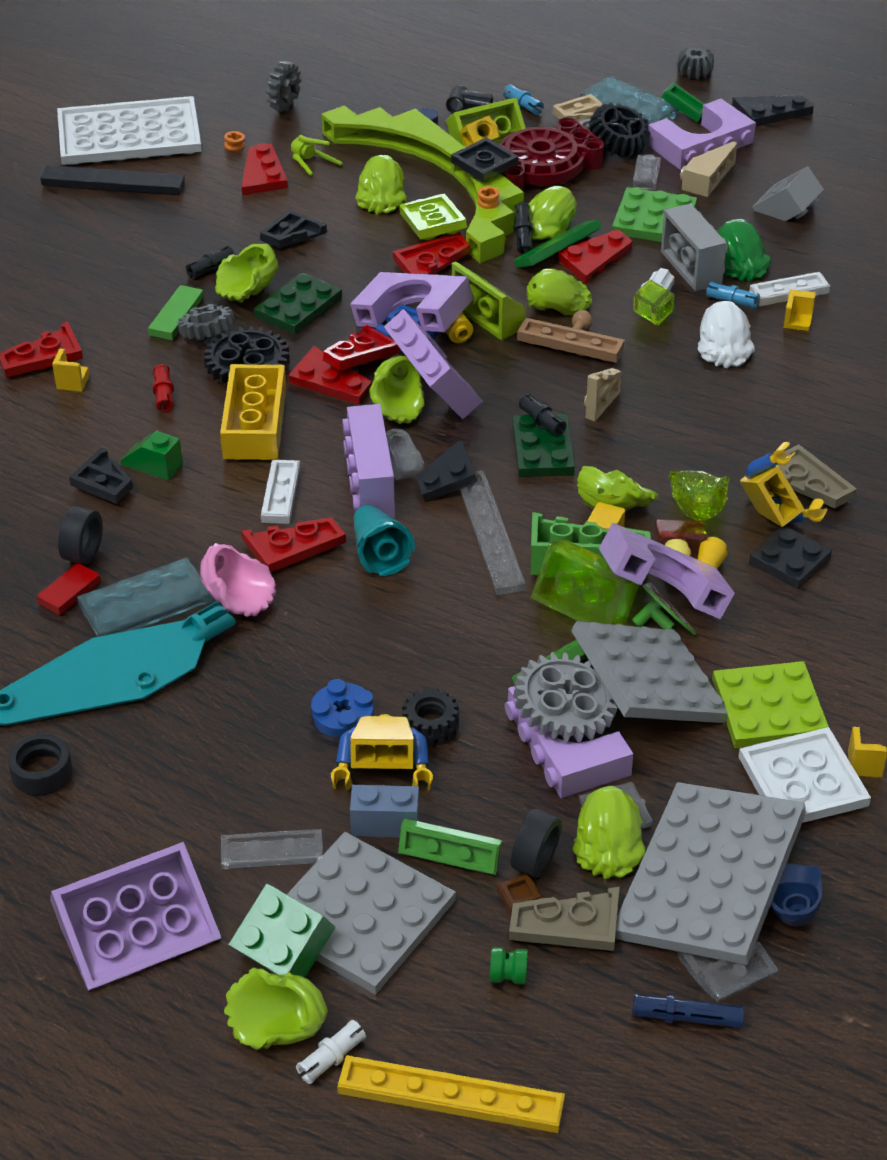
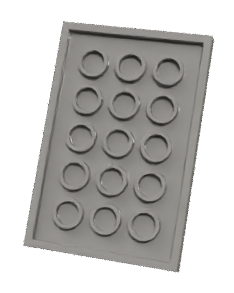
(710, 872)

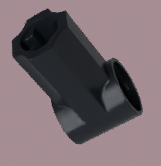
(467, 98)

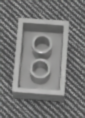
(693, 246)

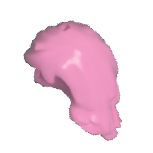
(237, 580)

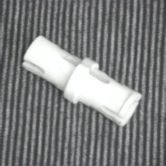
(330, 1051)

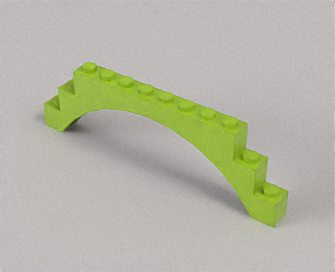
(421, 137)

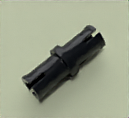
(523, 227)
(208, 263)
(542, 415)

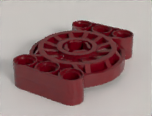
(552, 154)

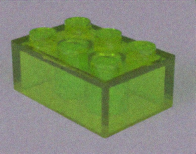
(583, 585)

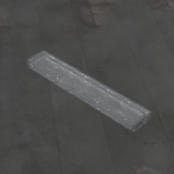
(492, 536)

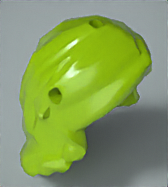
(381, 185)
(552, 212)
(244, 277)
(558, 291)
(398, 390)
(612, 488)
(609, 833)
(274, 1009)

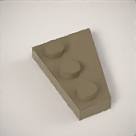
(815, 479)
(573, 922)

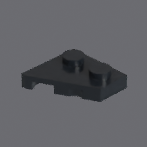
(291, 229)
(446, 473)
(102, 477)

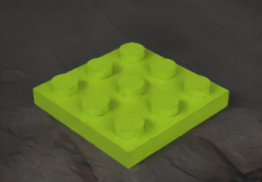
(768, 702)

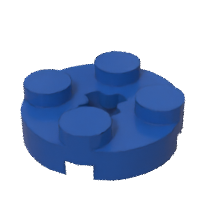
(338, 695)

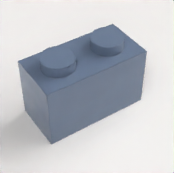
(381, 809)

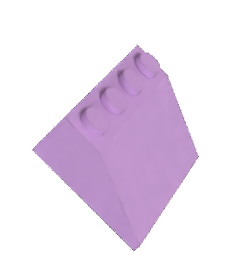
(134, 916)

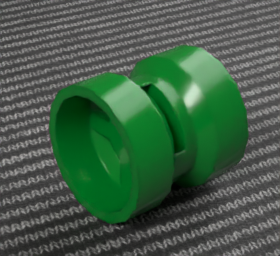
(508, 966)

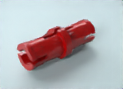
(163, 388)

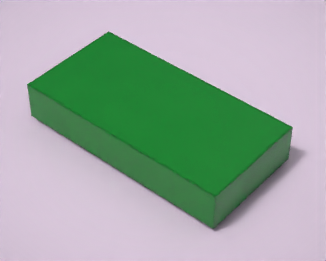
(683, 101)

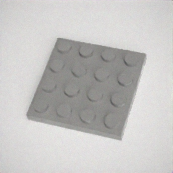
(649, 672)
(376, 907)

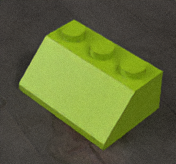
(504, 113)
(491, 306)

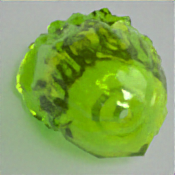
(699, 493)

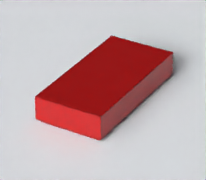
(66, 589)

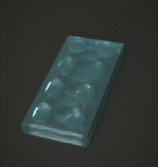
(615, 91)
(144, 598)

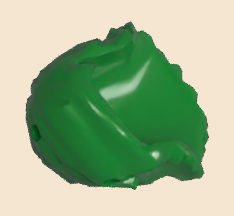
(745, 251)

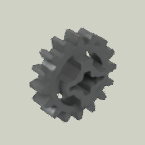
(283, 86)
(206, 322)

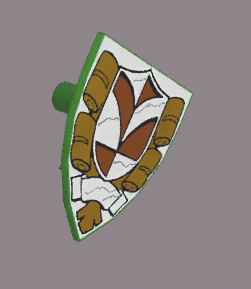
(653, 611)

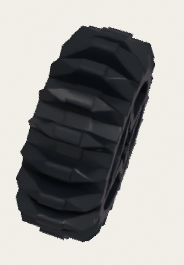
(620, 129)

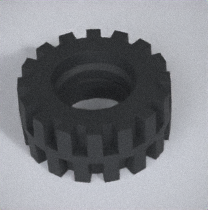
(432, 703)

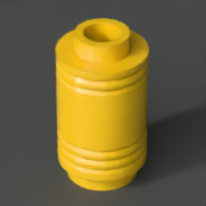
(460, 329)

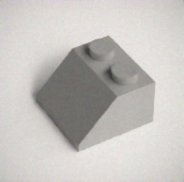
(790, 196)

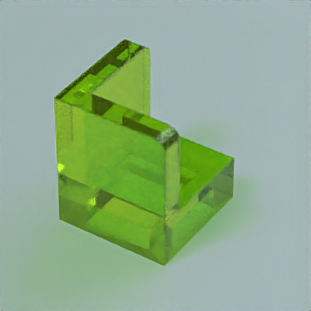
(653, 302)

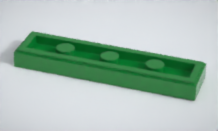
(557, 243)

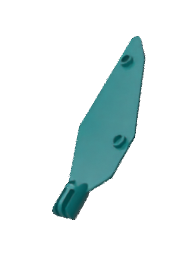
(113, 668)

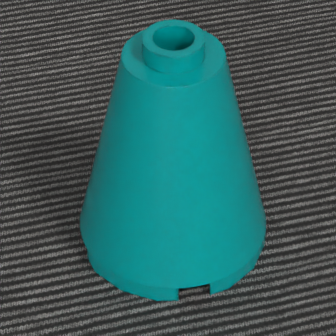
(381, 541)

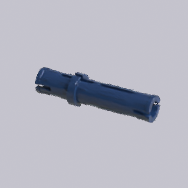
(687, 1011)

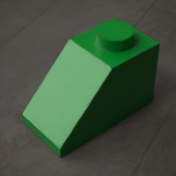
(155, 455)

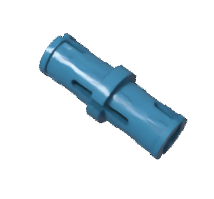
(524, 99)
(733, 294)

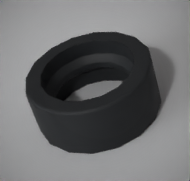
(80, 535)
(36, 746)
(535, 843)

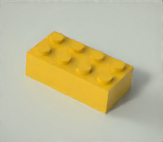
(253, 412)

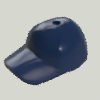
(798, 895)

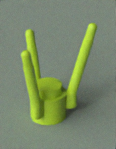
(303, 149)

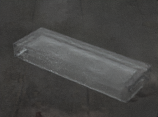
(271, 848)

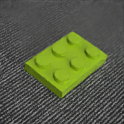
(433, 216)

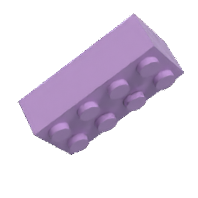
(368, 458)

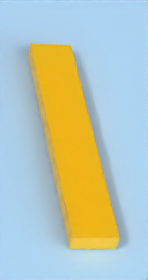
(451, 1094)

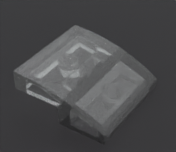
(727, 978)

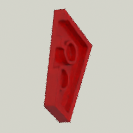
(263, 171)
(432, 255)
(360, 349)
(40, 353)
(323, 378)

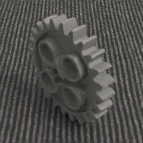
(564, 697)

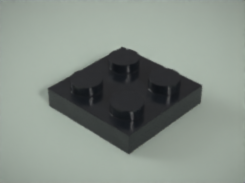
(484, 159)
(790, 556)

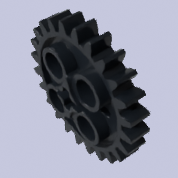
(244, 348)

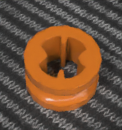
(234, 140)
(488, 197)

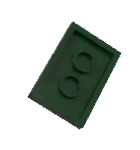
(298, 303)
(540, 451)

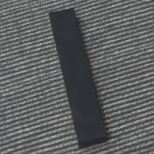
(113, 180)

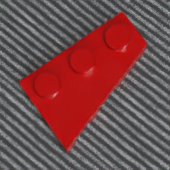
(593, 255)
(290, 545)

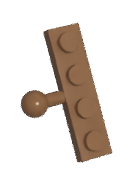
(572, 339)

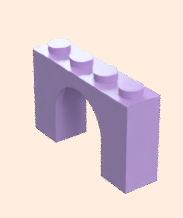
(718, 117)
(440, 298)
(432, 364)
(636, 556)
(573, 765)

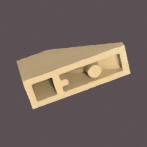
(708, 169)

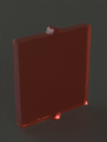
(680, 529)

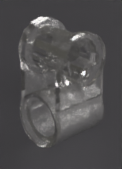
(404, 456)

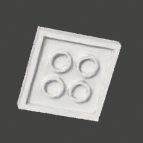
(806, 770)

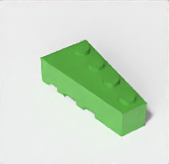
(547, 531)

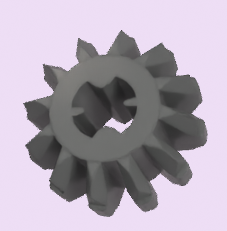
(695, 62)

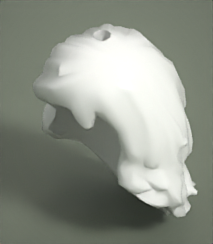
(725, 335)

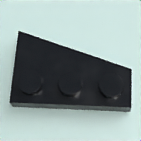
(773, 108)

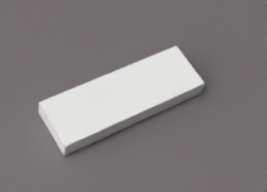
(778, 290)
(280, 492)

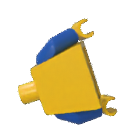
(772, 492)
(382, 744)

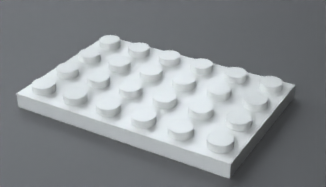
(128, 130)

